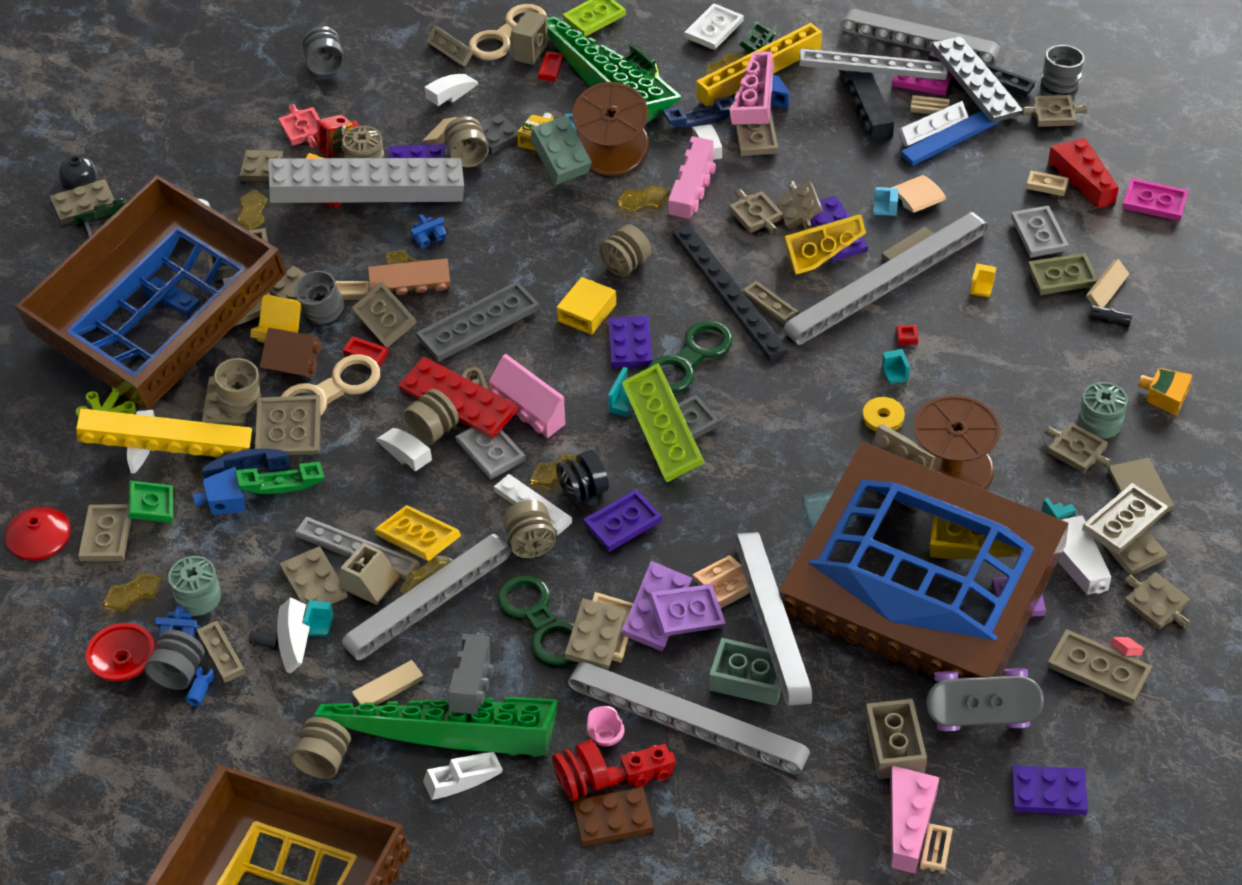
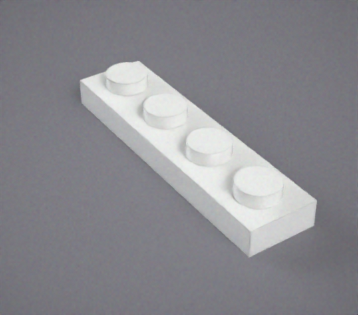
(933, 123)
(515, 492)

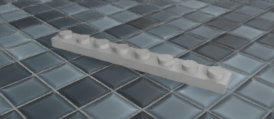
(872, 64)

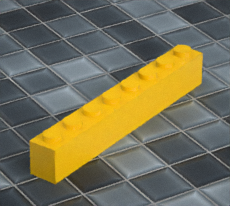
(784, 53)
(161, 433)

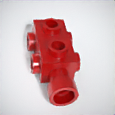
(643, 766)

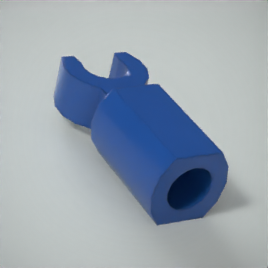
(199, 687)

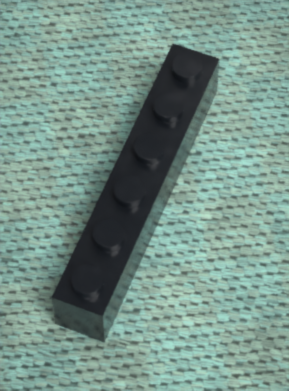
(869, 103)

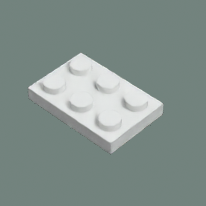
(714, 26)

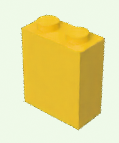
(586, 305)

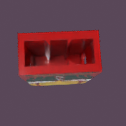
(331, 132)

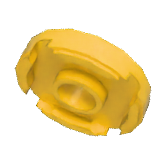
(887, 406)

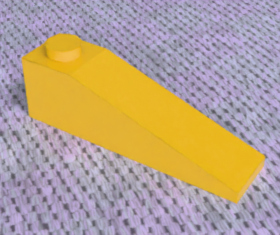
(818, 244)

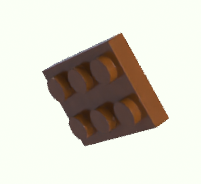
(613, 816)

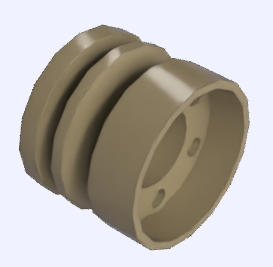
(466, 141)
(363, 143)
(625, 250)
(237, 386)
(430, 416)
(529, 528)
(320, 748)

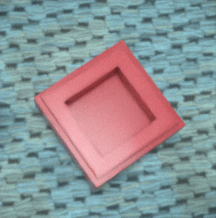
(1126, 646)

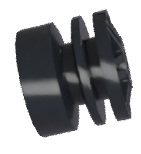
(582, 477)

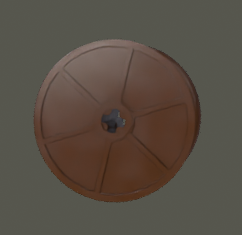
(611, 127)
(960, 436)

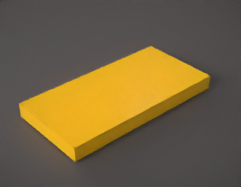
(417, 532)

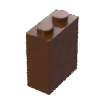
(290, 353)

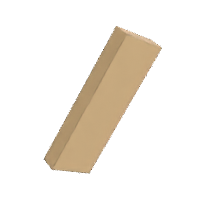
(1108, 284)
(389, 684)

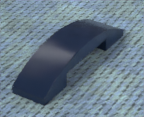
(699, 116)
(249, 459)

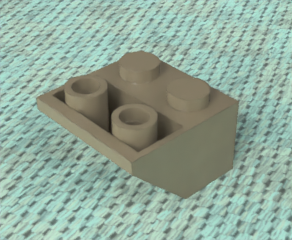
(368, 574)

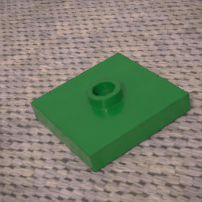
(150, 501)

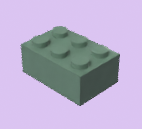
(560, 150)
(744, 672)

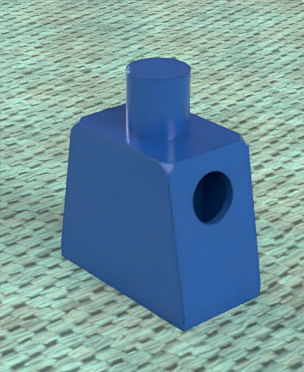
(221, 493)

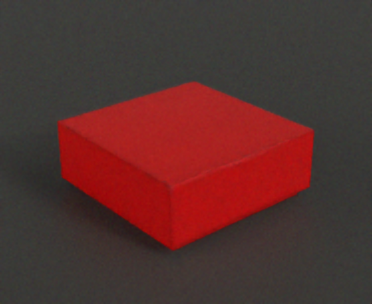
(907, 334)

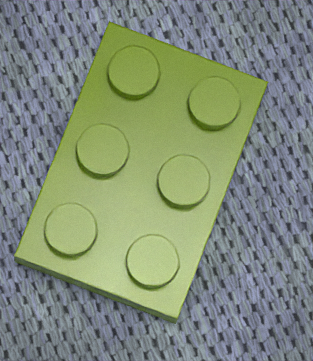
(593, 15)

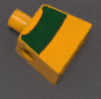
(1167, 389)

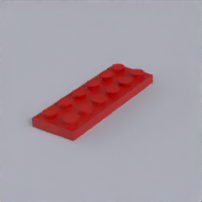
(475, 404)

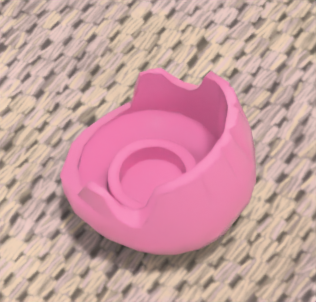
(604, 726)

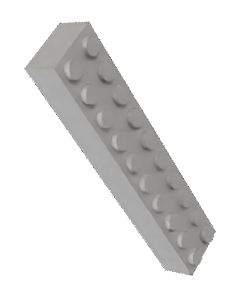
(365, 180)

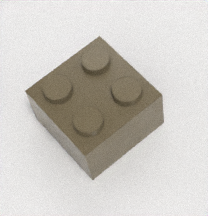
(529, 37)

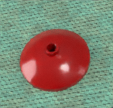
(37, 533)
(119, 643)

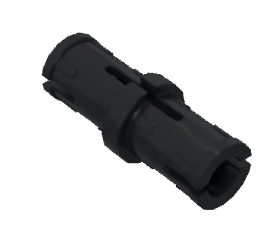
(1111, 315)

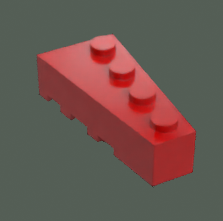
(1085, 170)

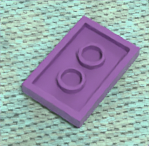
(686, 610)

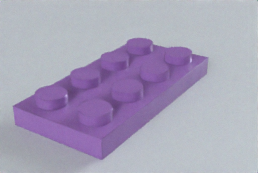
(641, 621)

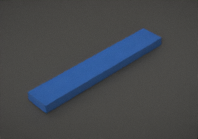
(947, 138)

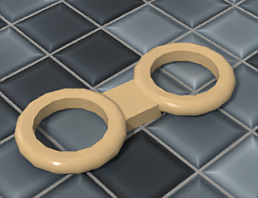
(502, 34)
(334, 386)

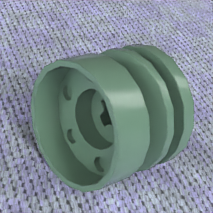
(1103, 409)
(195, 585)

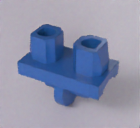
(426, 227)
(177, 621)

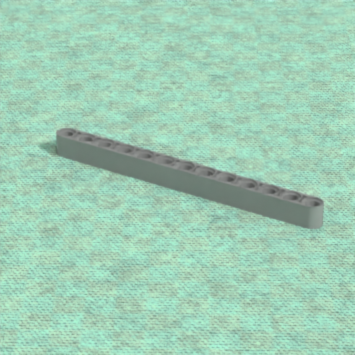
(885, 278)

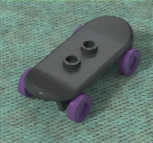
(984, 700)

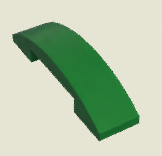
(280, 482)

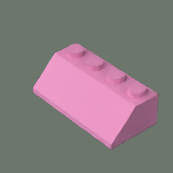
(537, 401)

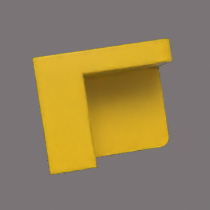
(983, 280)

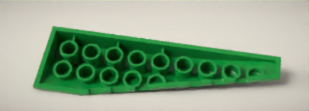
(601, 64)
(502, 727)

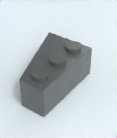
(472, 676)

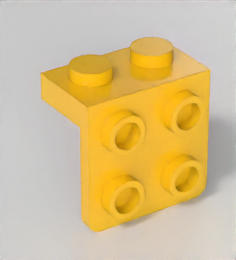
(277, 314)

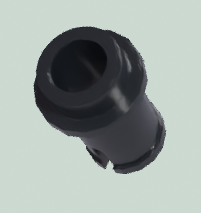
(263, 639)

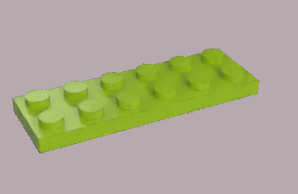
(662, 422)

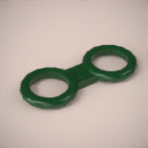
(693, 355)
(538, 616)

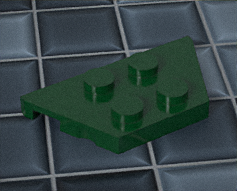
(101, 211)

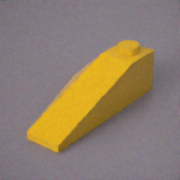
(958, 542)

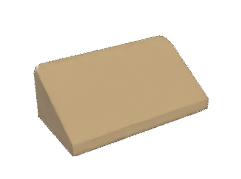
(436, 136)

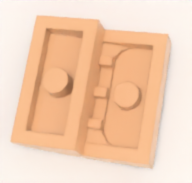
(919, 193)
(726, 580)

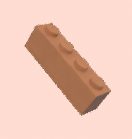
(411, 276)

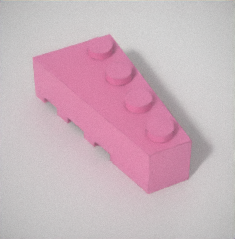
(754, 96)
(692, 178)
(911, 810)

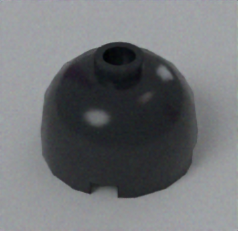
(78, 172)

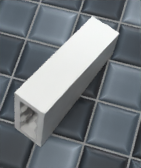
(1083, 559)

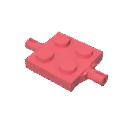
(300, 125)

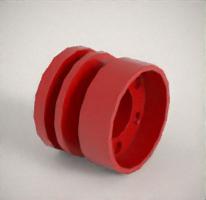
(584, 769)

